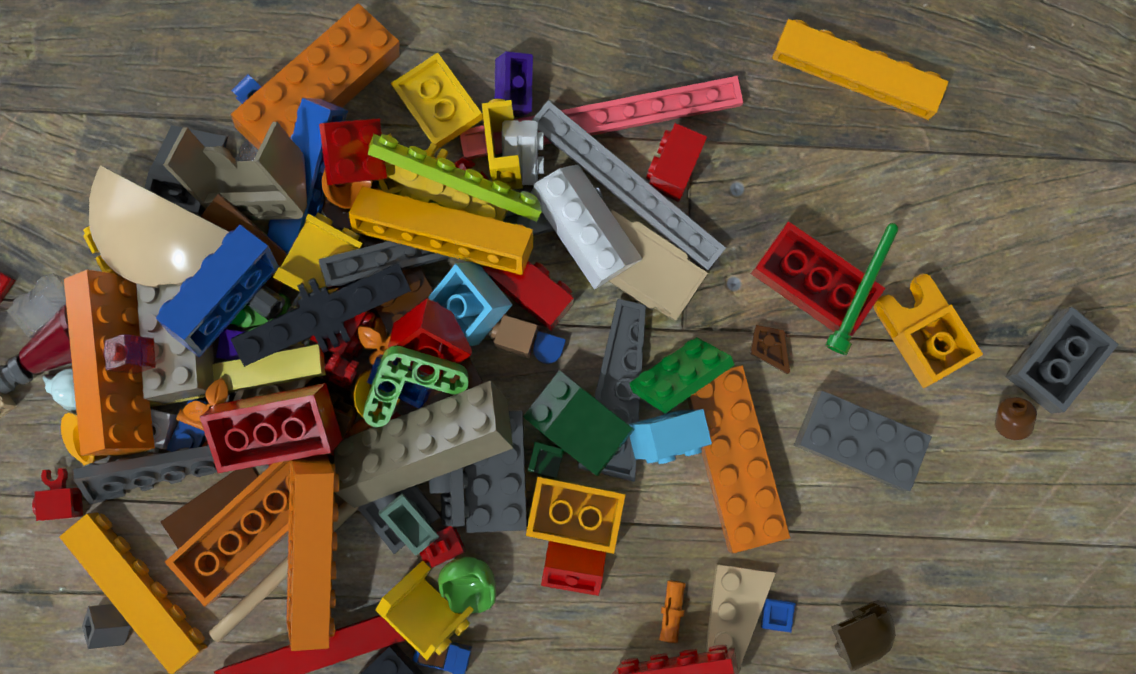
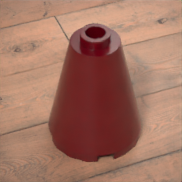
(49, 346)

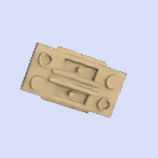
(664, 274)

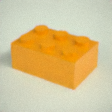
(575, 515)

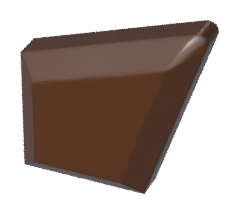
(770, 346)

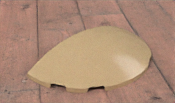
(146, 234)

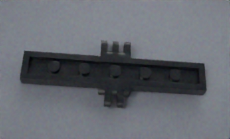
(321, 314)

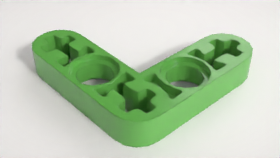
(400, 374)

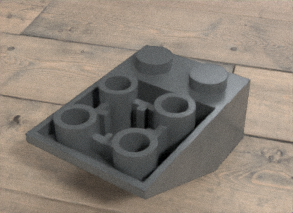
(165, 184)

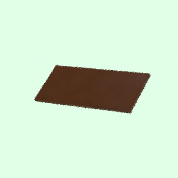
(228, 217)
(199, 511)

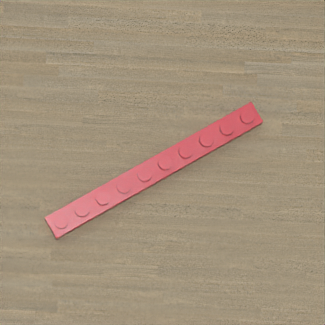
(629, 112)

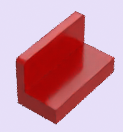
(573, 568)

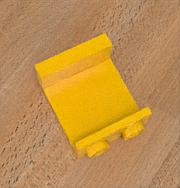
(501, 168)
(314, 242)
(422, 613)

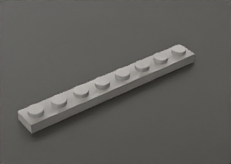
(628, 186)

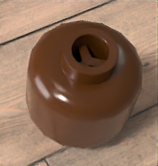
(1015, 418)

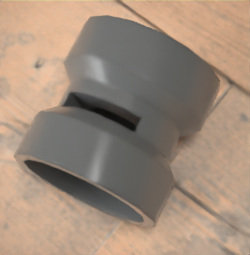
(12, 375)

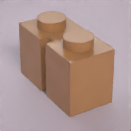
(515, 336)

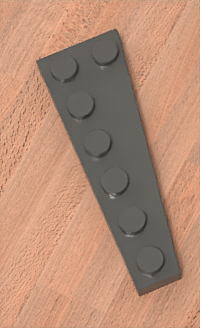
(619, 367)
(112, 479)

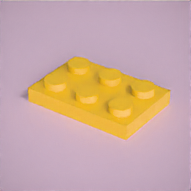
(437, 100)

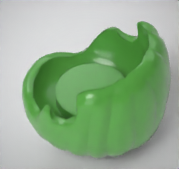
(467, 584)

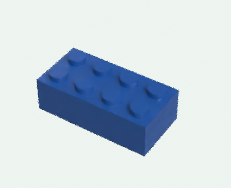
(218, 290)

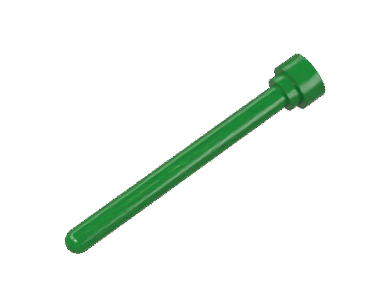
(840, 340)

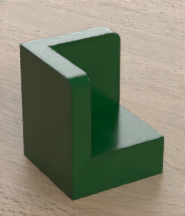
(545, 460)

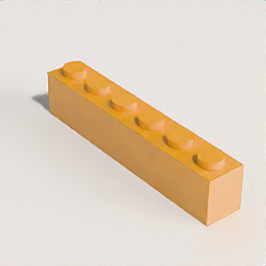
(860, 69)
(441, 230)
(134, 591)

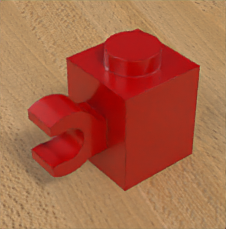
(58, 501)
(444, 548)

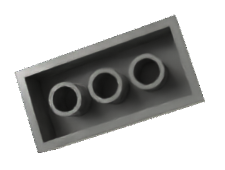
(862, 441)
(499, 487)

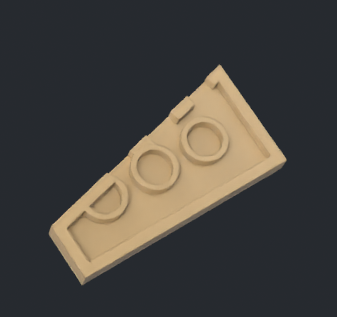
(736, 606)

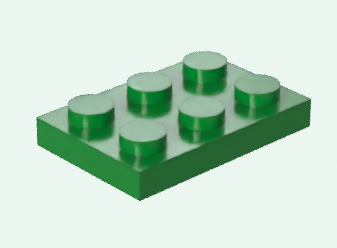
(681, 374)

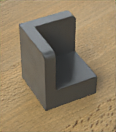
(104, 627)

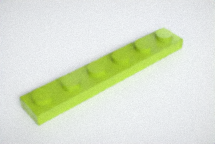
(445, 172)

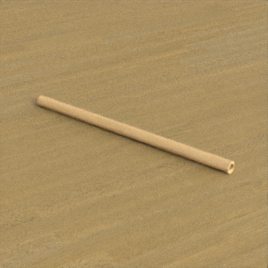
(265, 587)

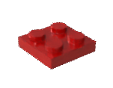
(346, 151)

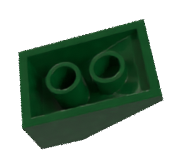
(578, 423)

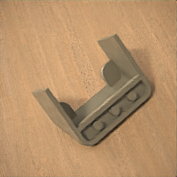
(260, 189)

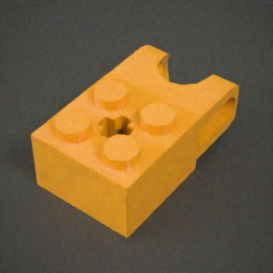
(924, 326)

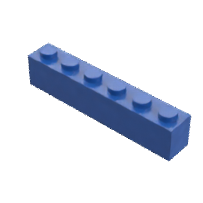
(308, 139)

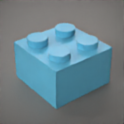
(472, 299)
(670, 435)

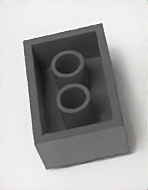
(1062, 360)

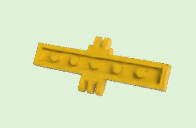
(426, 190)

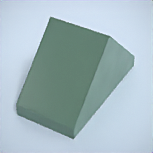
(409, 523)

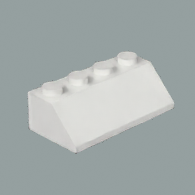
(585, 225)

